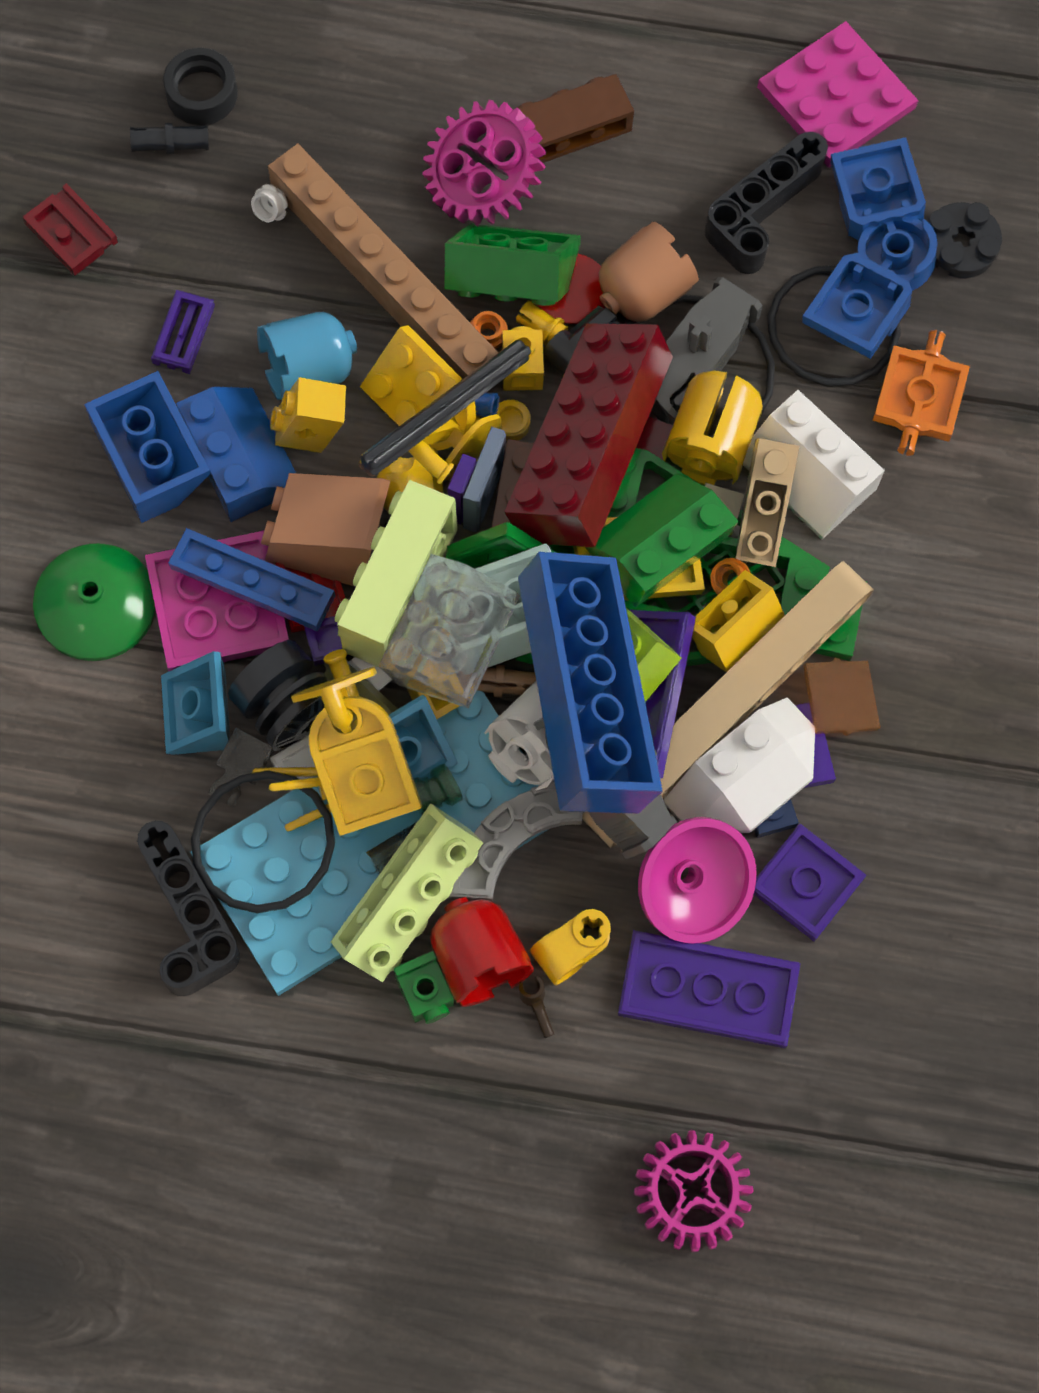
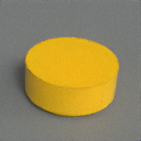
(515, 419)

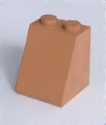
(325, 524)

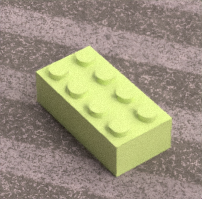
(419, 526)

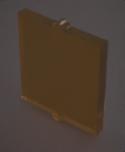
(841, 696)

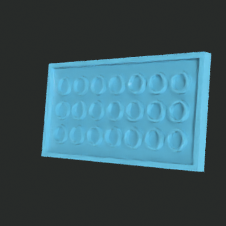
(267, 864)

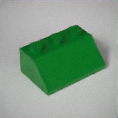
(510, 263)
(664, 535)

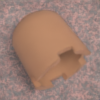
(645, 275)

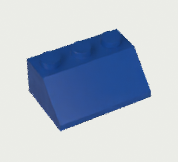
(148, 445)
(237, 447)

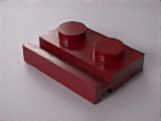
(70, 229)

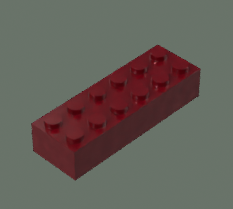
(590, 434)

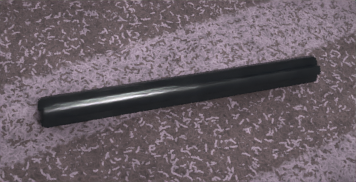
(444, 408)

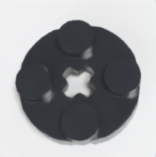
(978, 225)

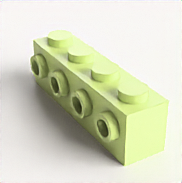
(407, 893)

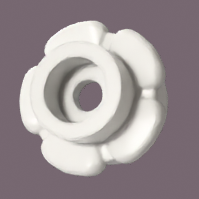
(269, 203)

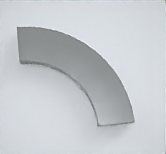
(504, 832)

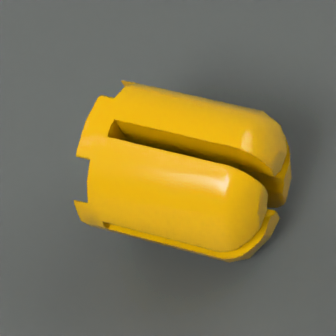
(689, 442)

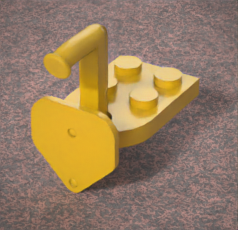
(408, 380)
(360, 767)

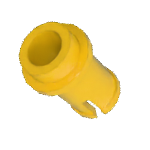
(540, 320)

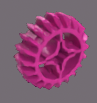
(710, 1202)

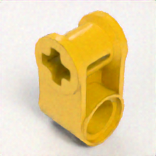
(565, 948)

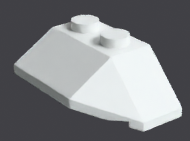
(749, 770)

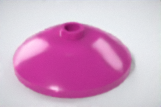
(717, 882)

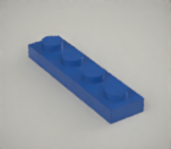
(252, 579)

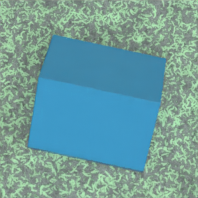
(196, 706)
(421, 738)

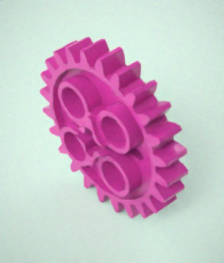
(506, 133)

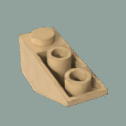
(766, 501)

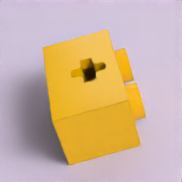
(309, 415)

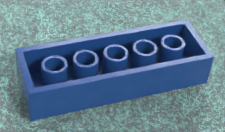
(589, 684)

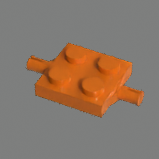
(921, 393)

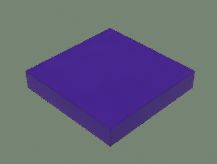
(807, 882)

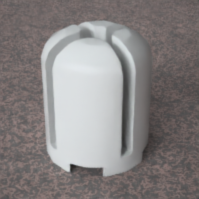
(516, 730)

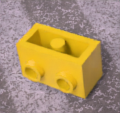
(736, 620)

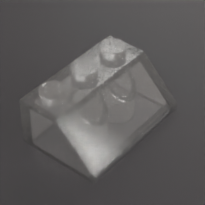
(449, 631)

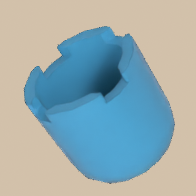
(307, 348)

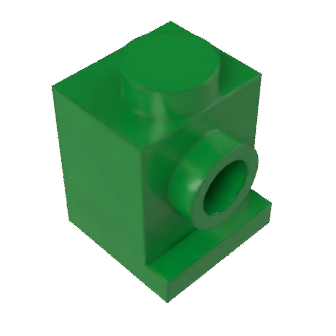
(420, 970)

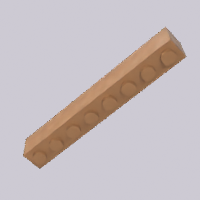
(377, 261)

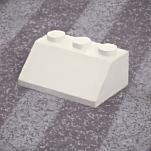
(830, 468)

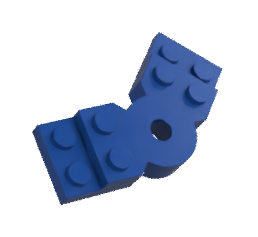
(885, 213)

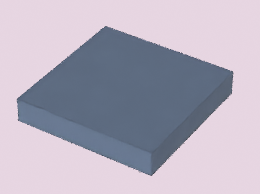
(484, 480)

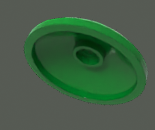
(99, 624)

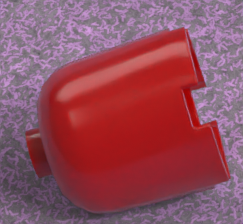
(478, 950)

